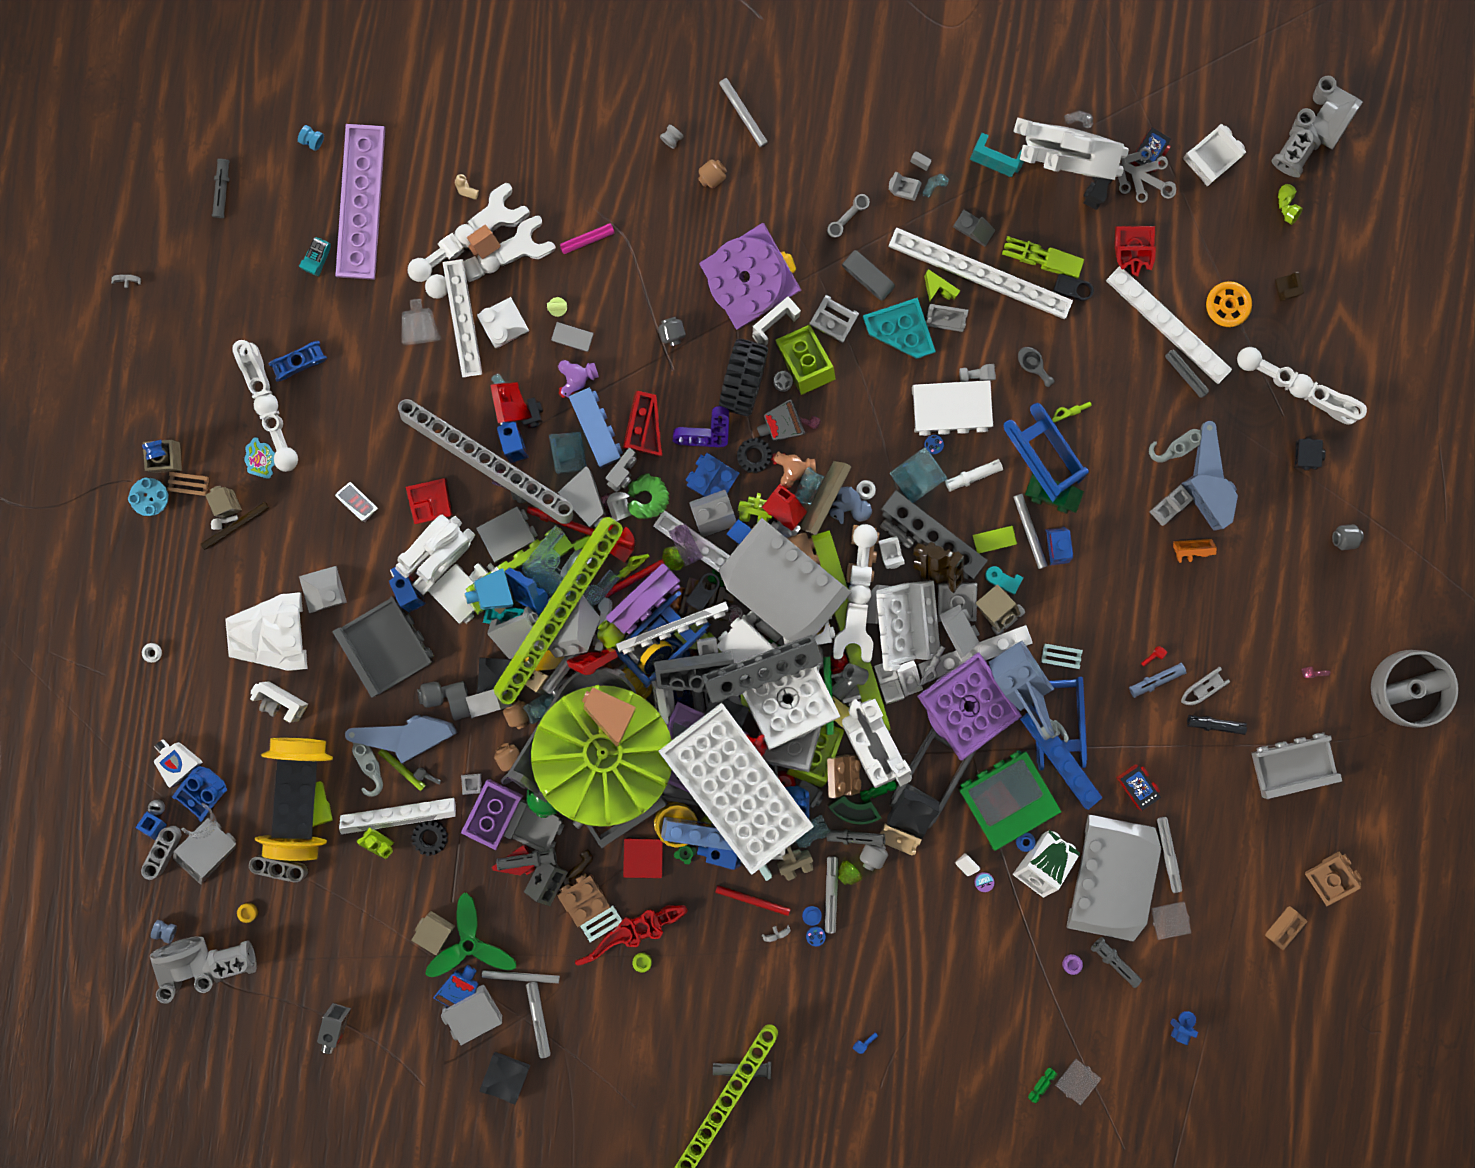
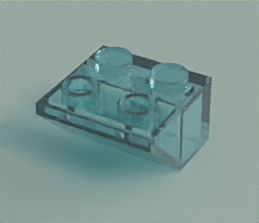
(918, 475)

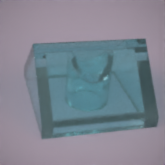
(567, 452)

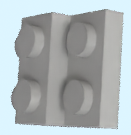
(619, 476)

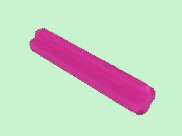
(587, 238)

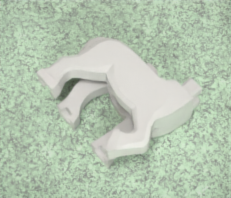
(1071, 150)
(443, 544)
(874, 744)

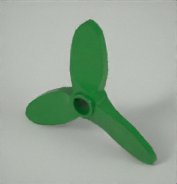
(467, 928)

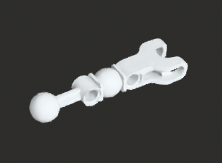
(453, 245)
(510, 250)
(1302, 386)
(264, 403)
(855, 626)

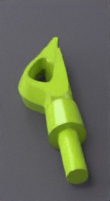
(1069, 412)
(632, 565)

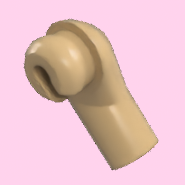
(463, 187)

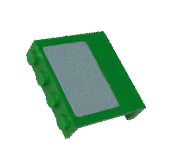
(1009, 799)

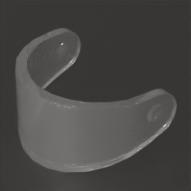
(208, 830)

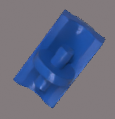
(1184, 1028)

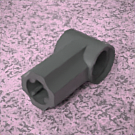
(851, 677)

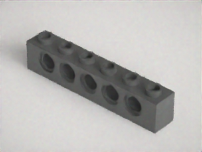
(897, 501)
(751, 667)

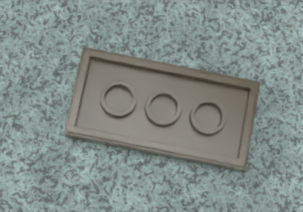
(825, 497)

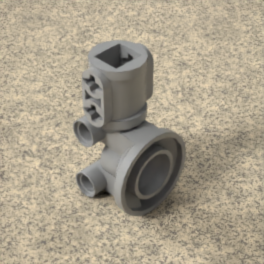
(1312, 131)
(191, 959)

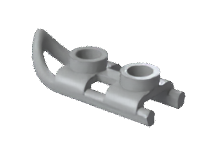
(1201, 690)

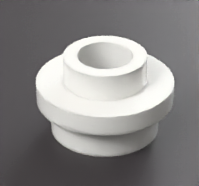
(870, 485)
(146, 652)

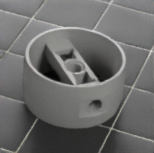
(1440, 680)

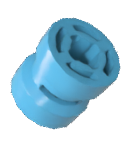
(311, 138)

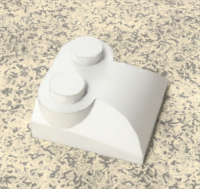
(502, 322)

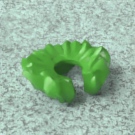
(656, 489)

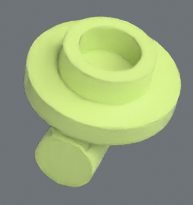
(557, 307)

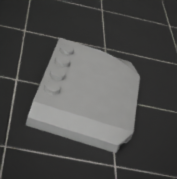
(782, 583)
(1115, 878)

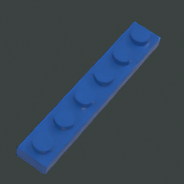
(1065, 765)

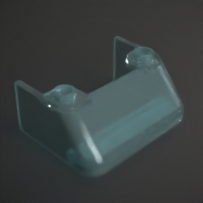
(544, 561)

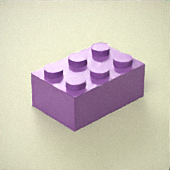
(491, 814)

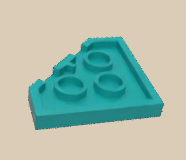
(902, 328)

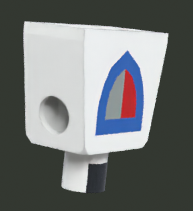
(175, 762)

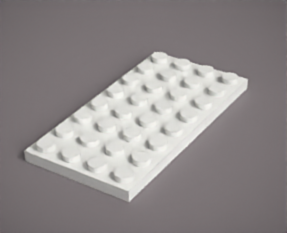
(736, 788)

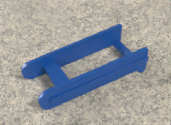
(1021, 442)
(671, 616)
(1074, 744)

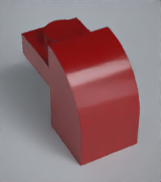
(621, 552)

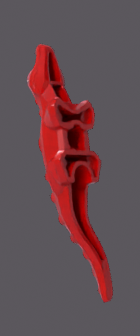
(634, 930)

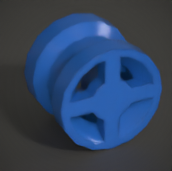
(153, 449)

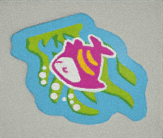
(259, 458)

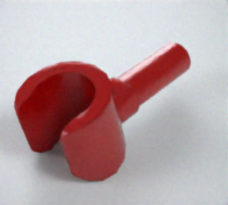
(1159, 652)

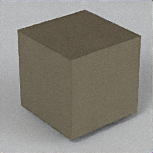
(167, 463)
(998, 608)
(432, 932)

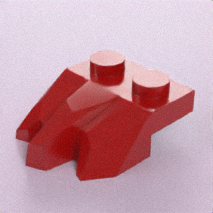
(1135, 247)

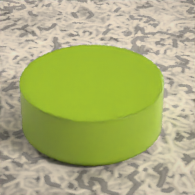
(642, 962)

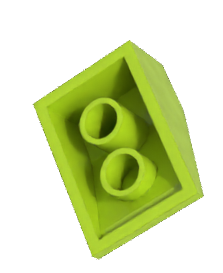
(806, 359)
(826, 748)

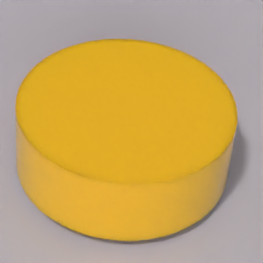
(247, 912)

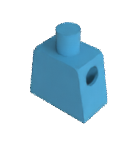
(491, 591)

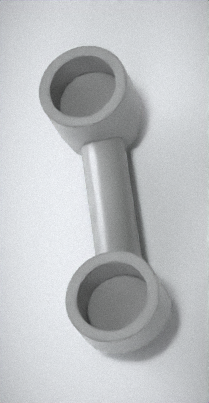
(860, 203)

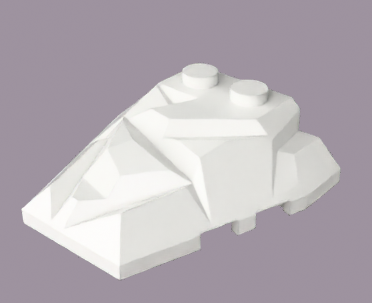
(269, 633)

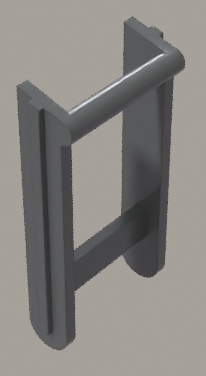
(932, 734)

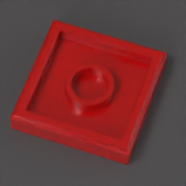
(642, 858)

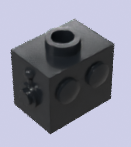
(1309, 454)

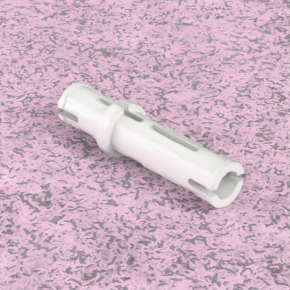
(973, 475)

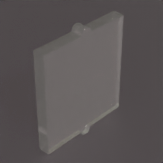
(1171, 920)
(1078, 1081)

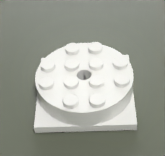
(784, 722)

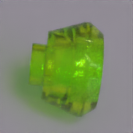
(672, 558)
(849, 873)

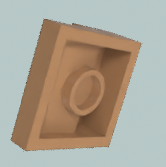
(843, 775)
(1334, 878)
(583, 899)

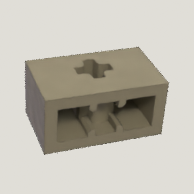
(223, 502)

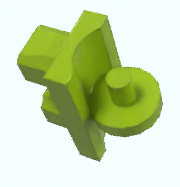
(753, 506)
(376, 843)

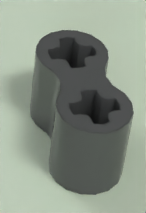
(457, 696)

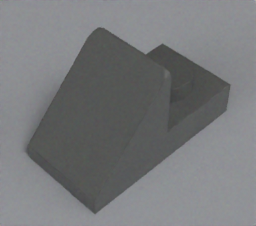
(974, 228)

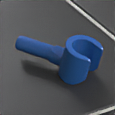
(861, 1047)

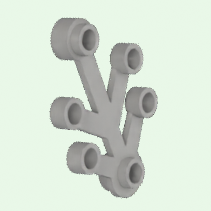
(1140, 172)

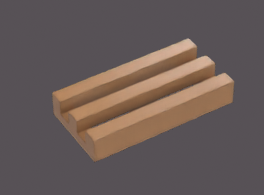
(172, 481)

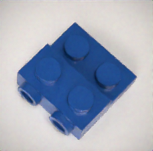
(711, 476)
(526, 591)

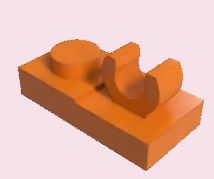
(1194, 547)

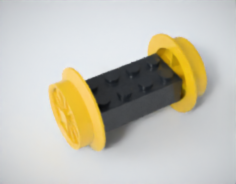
(293, 799)

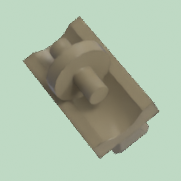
(795, 860)

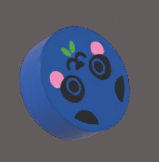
(934, 444)
(815, 936)

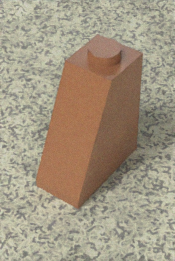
(608, 713)

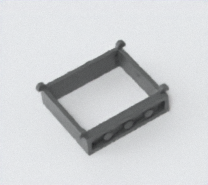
(618, 830)

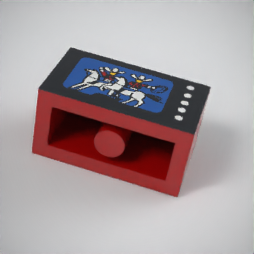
(1157, 143)
(1139, 787)

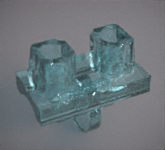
(808, 486)
(538, 707)
(818, 831)

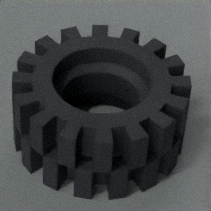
(742, 455)
(421, 845)

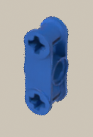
(308, 359)

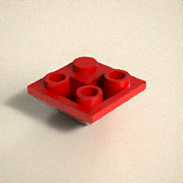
(784, 507)

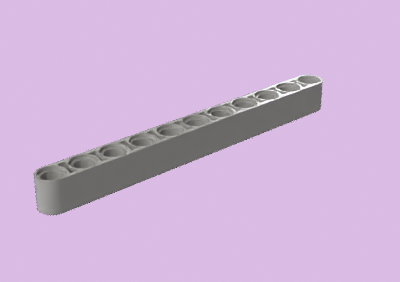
(490, 469)

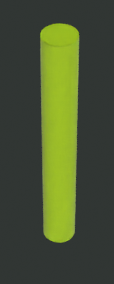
(400, 768)

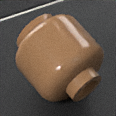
(712, 173)
(516, 715)
(506, 756)

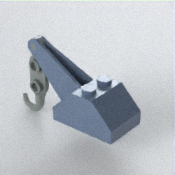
(1207, 486)
(1026, 684)
(405, 740)

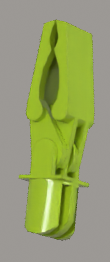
(1053, 260)

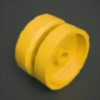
(672, 810)

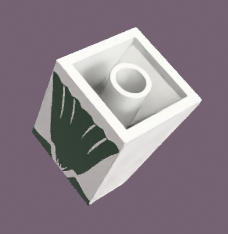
(1047, 864)

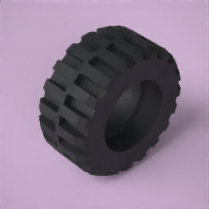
(743, 377)

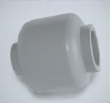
(873, 856)

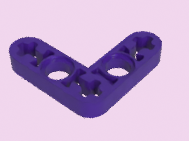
(690, 436)

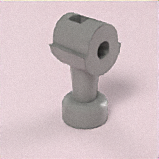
(985, 373)

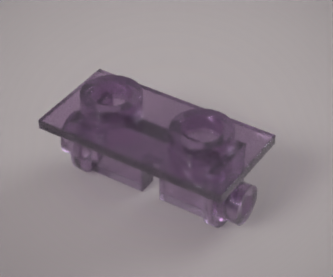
(685, 544)

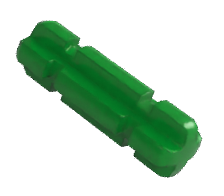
(875, 792)
(1042, 1085)

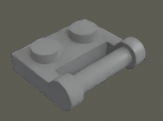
(830, 323)

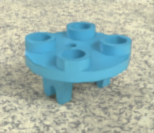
(144, 505)

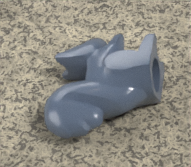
(850, 500)

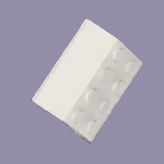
(907, 623)

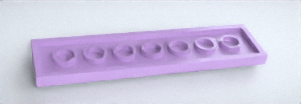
(360, 201)

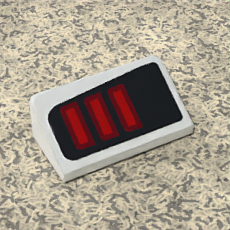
(356, 502)

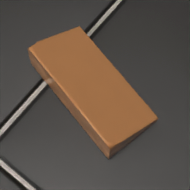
(1286, 928)

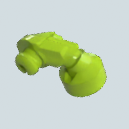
(1285, 195)

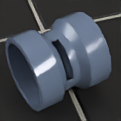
(163, 931)

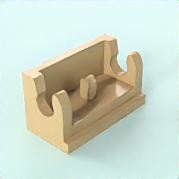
(537, 682)
(900, 839)

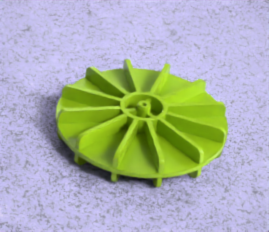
(590, 775)

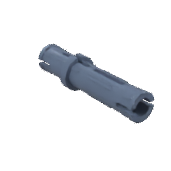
(1137, 689)

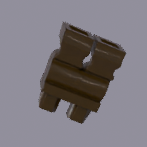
(939, 565)
(719, 596)

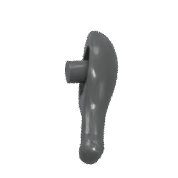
(1032, 362)

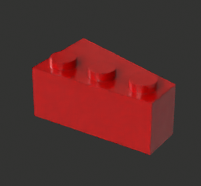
(643, 425)

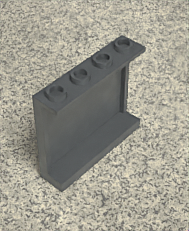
(384, 646)

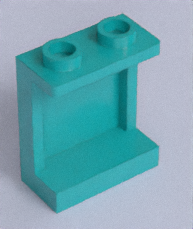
(994, 159)

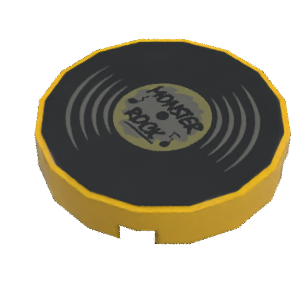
(655, 653)

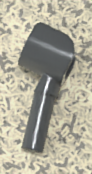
(421, 773)

